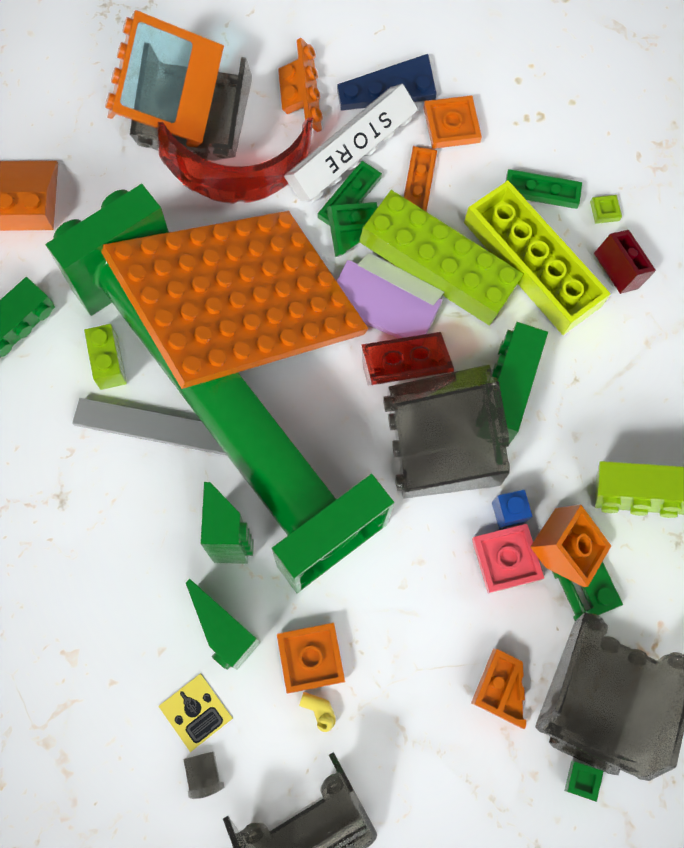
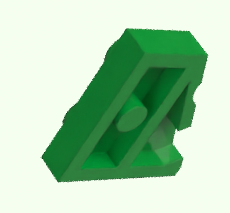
(347, 224)

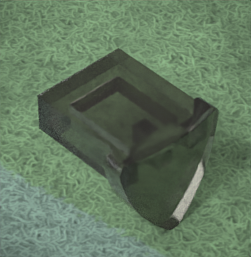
(202, 775)

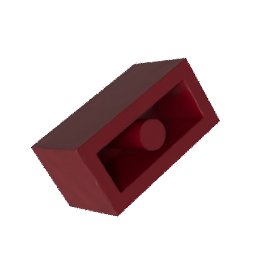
(624, 261)

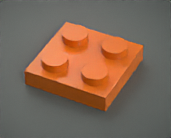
(452, 122)
(310, 658)

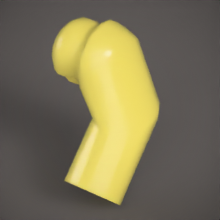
(322, 710)

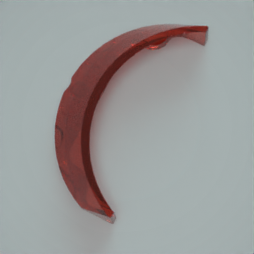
(231, 183)

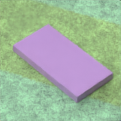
(385, 304)

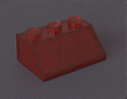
(405, 358)

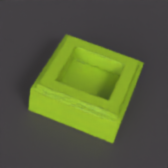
(605, 209)

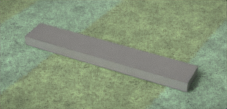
(145, 425)

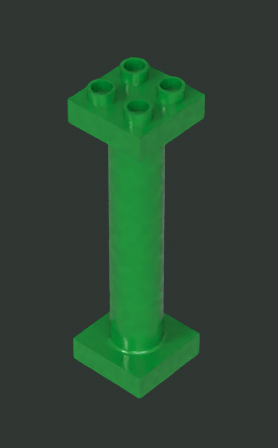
(316, 523)

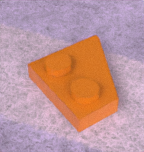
(502, 688)

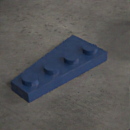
(413, 74)

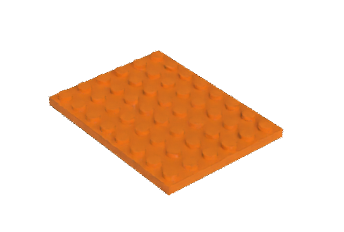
(232, 295)

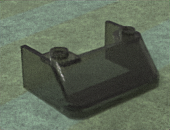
(330, 823)

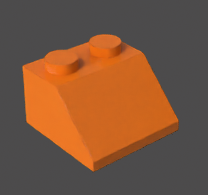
(571, 544)

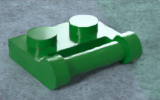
(600, 594)

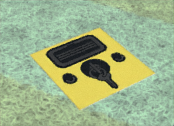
(195, 712)

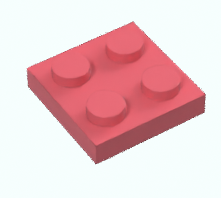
(507, 558)

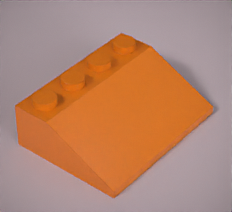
(27, 195)

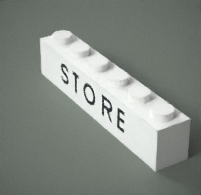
(351, 143)

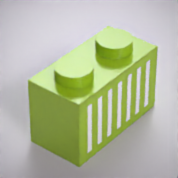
(105, 356)

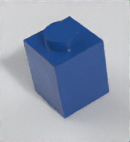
(512, 509)

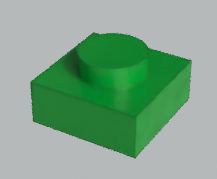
(584, 781)

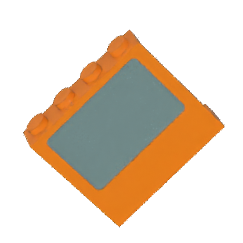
(165, 77)

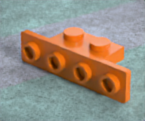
(299, 85)

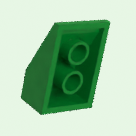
(223, 633)

